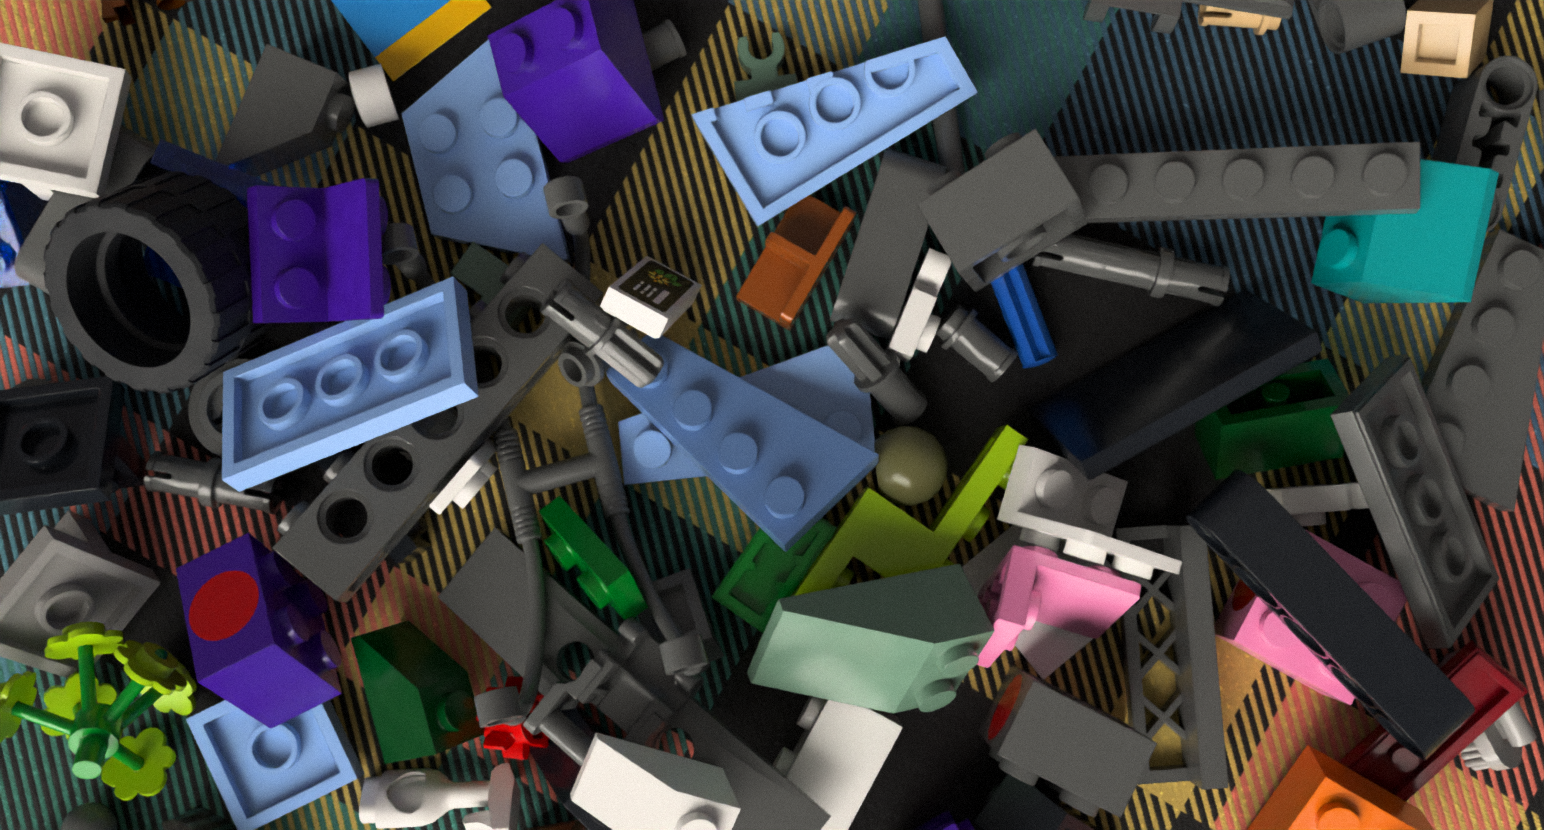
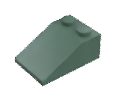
(876, 641)

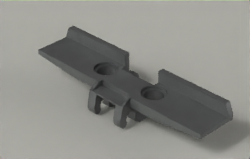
(621, 680)

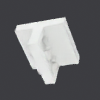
(58, 121)

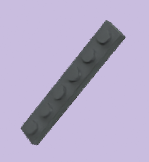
(1247, 182)

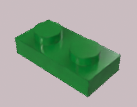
(603, 574)

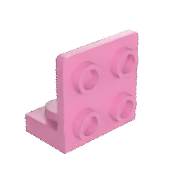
(1040, 587)

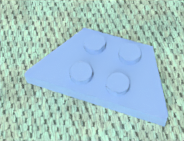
(480, 163)

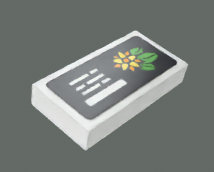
(650, 297)

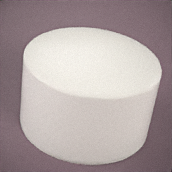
(372, 95)

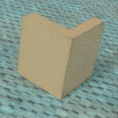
(1446, 37)

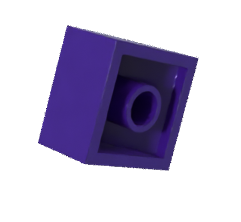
(578, 74)

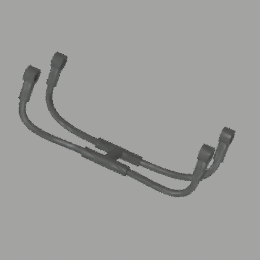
(680, 653)

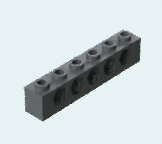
(309, 529)

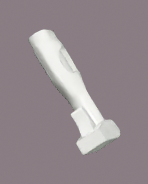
(425, 794)

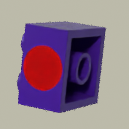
(258, 631)

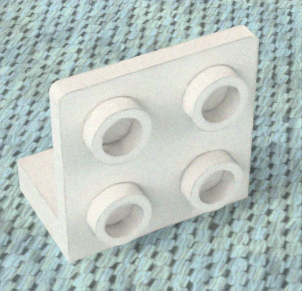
(1060, 504)

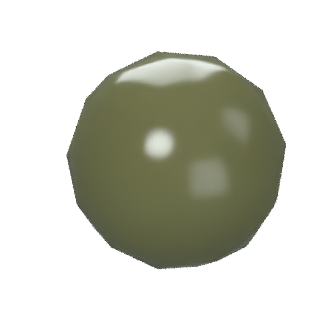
(909, 465)

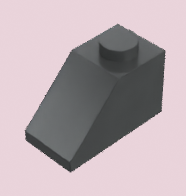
(286, 114)

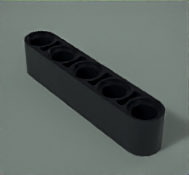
(1330, 614)

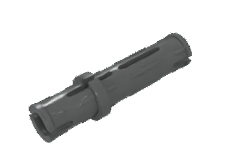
(1155, 271)

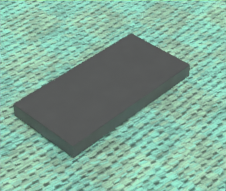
(1416, 499)

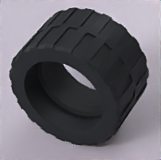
(112, 305)

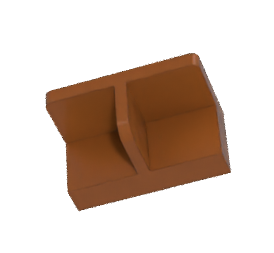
(795, 260)

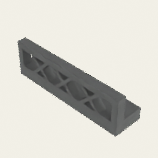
(1193, 656)

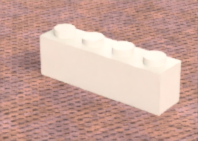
(838, 755)

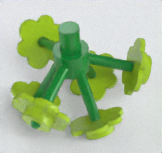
(85, 710)

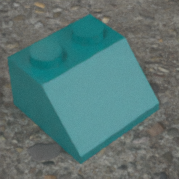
(1412, 255)

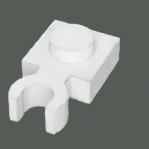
(916, 323)
(1311, 502)

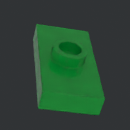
(769, 573)

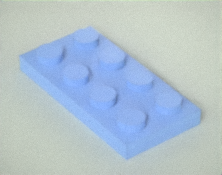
(347, 385)

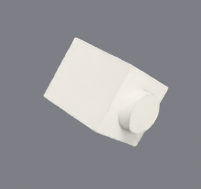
(652, 789)

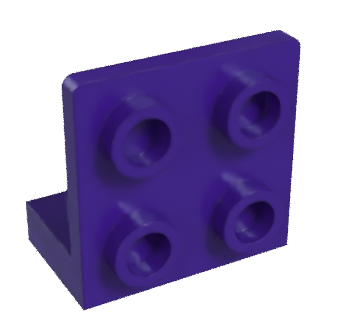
(317, 252)

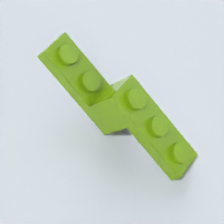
(899, 544)

